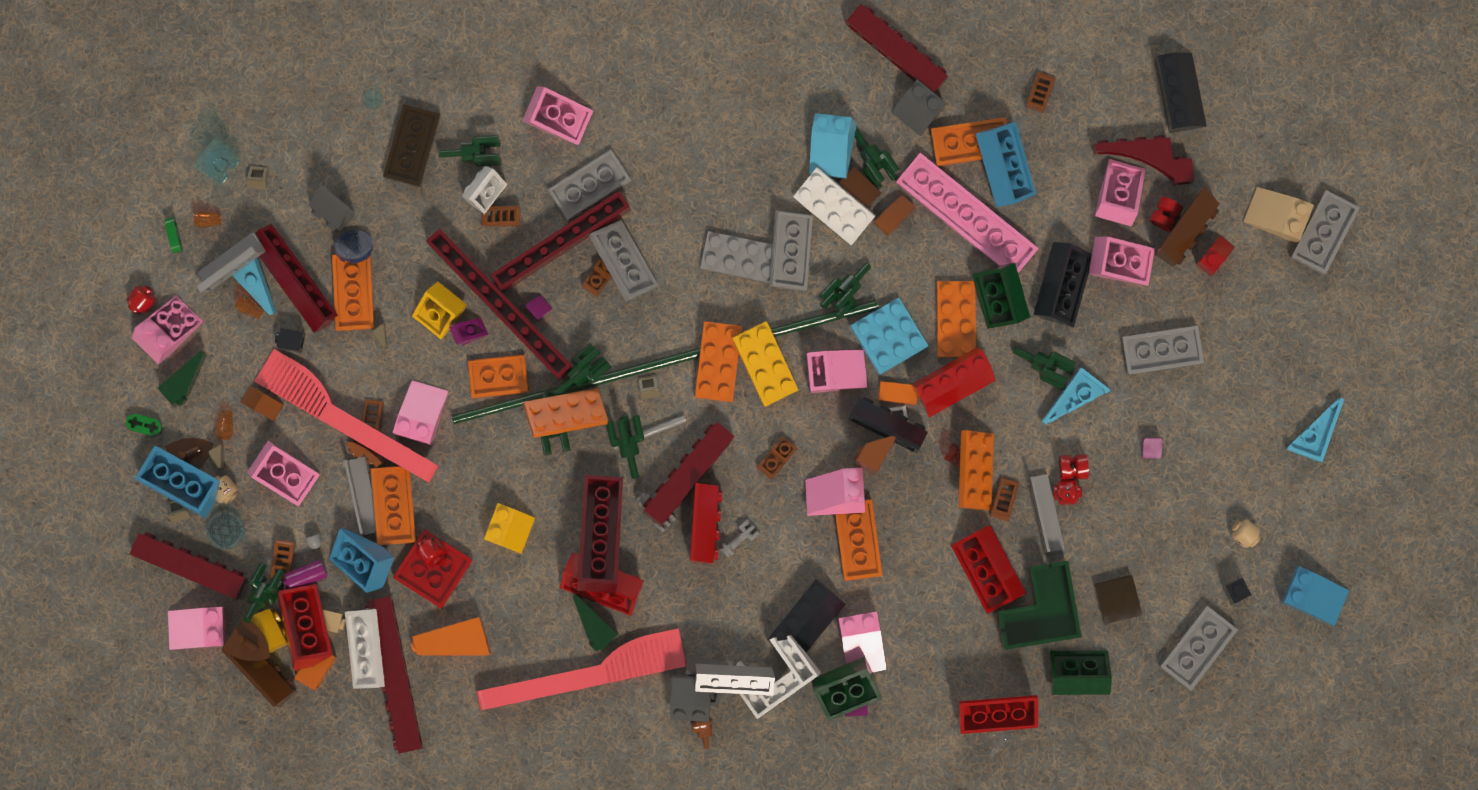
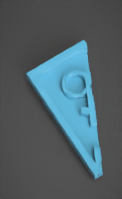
(254, 283)
(1080, 390)
(1316, 438)

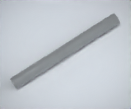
(662, 427)

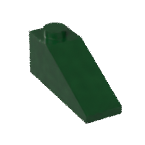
(181, 383)
(596, 629)

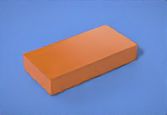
(897, 393)

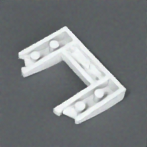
(802, 672)

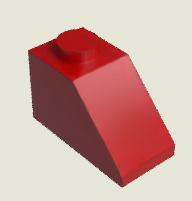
(1215, 256)

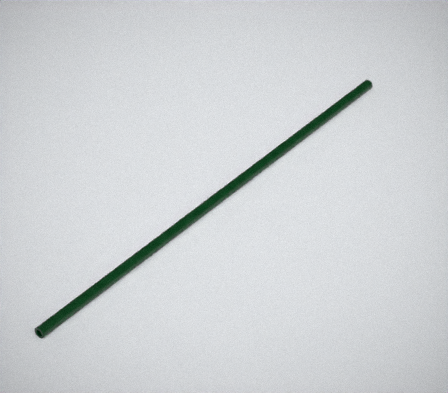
(653, 365)

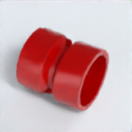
(1169, 208)
(1080, 470)

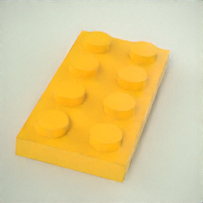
(765, 363)

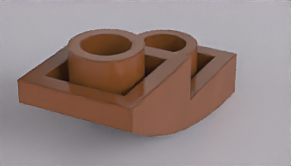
(894, 215)
(597, 278)
(359, 450)
(777, 458)

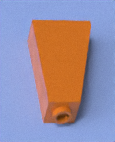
(459, 639)

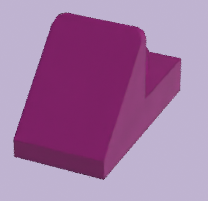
(468, 331)

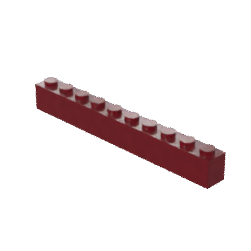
(499, 304)

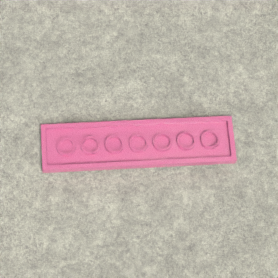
(965, 214)

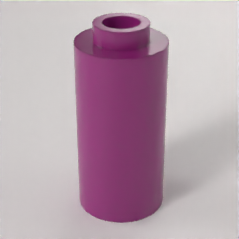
(305, 575)

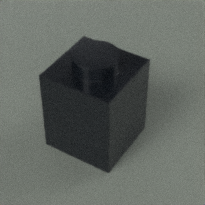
(290, 340)
(1236, 591)

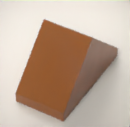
(262, 403)

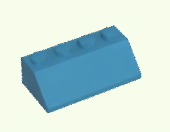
(1006, 164)
(179, 481)

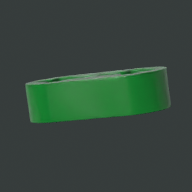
(173, 235)
(143, 429)

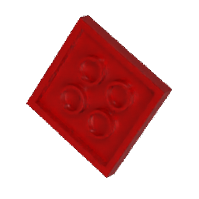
(433, 581)

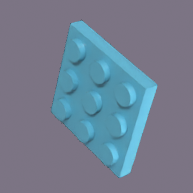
(889, 336)

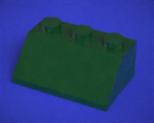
(1001, 295)
(1080, 673)
(846, 688)

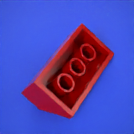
(954, 381)
(704, 524)
(988, 569)
(623, 600)
(304, 626)
(998, 714)

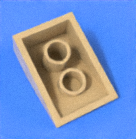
(1278, 214)

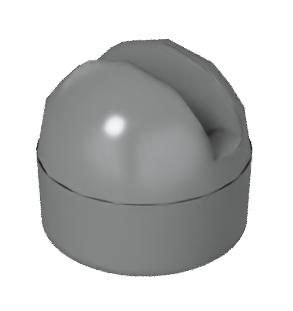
(314, 542)

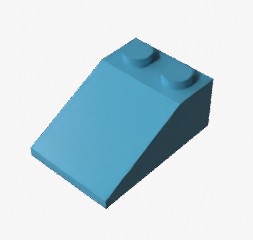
(832, 144)

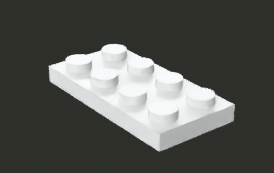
(834, 206)
(364, 649)

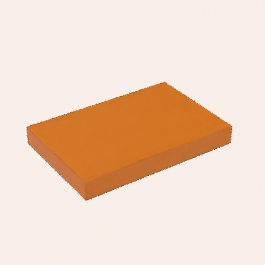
(498, 376)

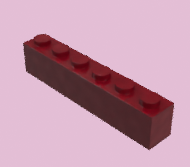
(895, 48)
(295, 280)
(691, 471)
(188, 566)

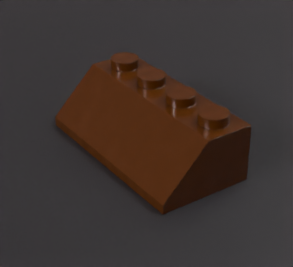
(1188, 227)
(266, 679)

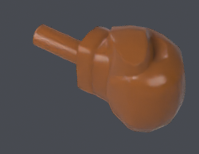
(704, 730)

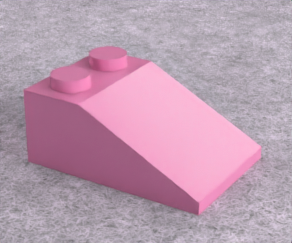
(557, 115)
(1120, 192)
(1121, 260)
(420, 413)
(283, 473)
(836, 493)
(197, 628)
(862, 639)

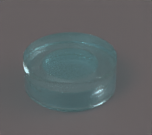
(373, 100)

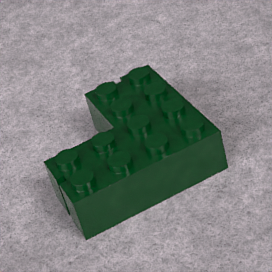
(1053, 613)

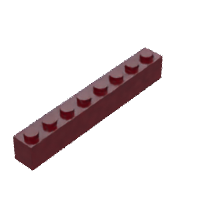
(560, 242)
(396, 679)

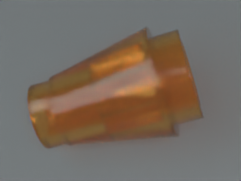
(206, 219)
(249, 307)
(224, 427)

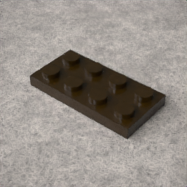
(411, 145)

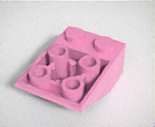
(166, 329)
(836, 370)

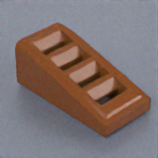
(1036, 106)
(516, 223)
(364, 418)
(1000, 514)
(291, 545)

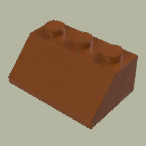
(873, 454)

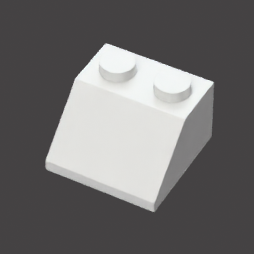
(484, 189)

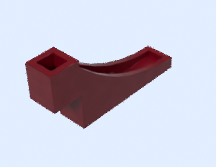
(1154, 153)

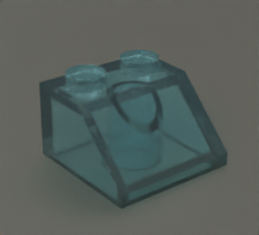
(216, 161)

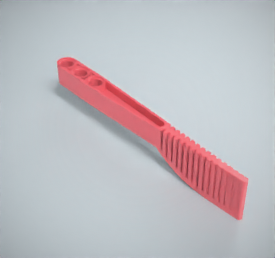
(308, 393)
(633, 659)

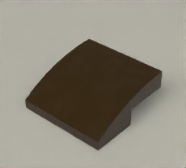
(1118, 599)

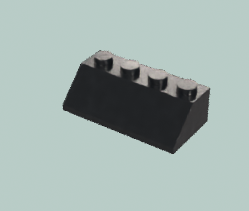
(1180, 91)
(1063, 284)
(886, 424)
(809, 616)

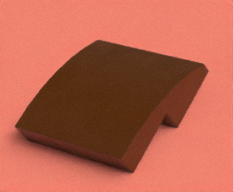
(860, 187)

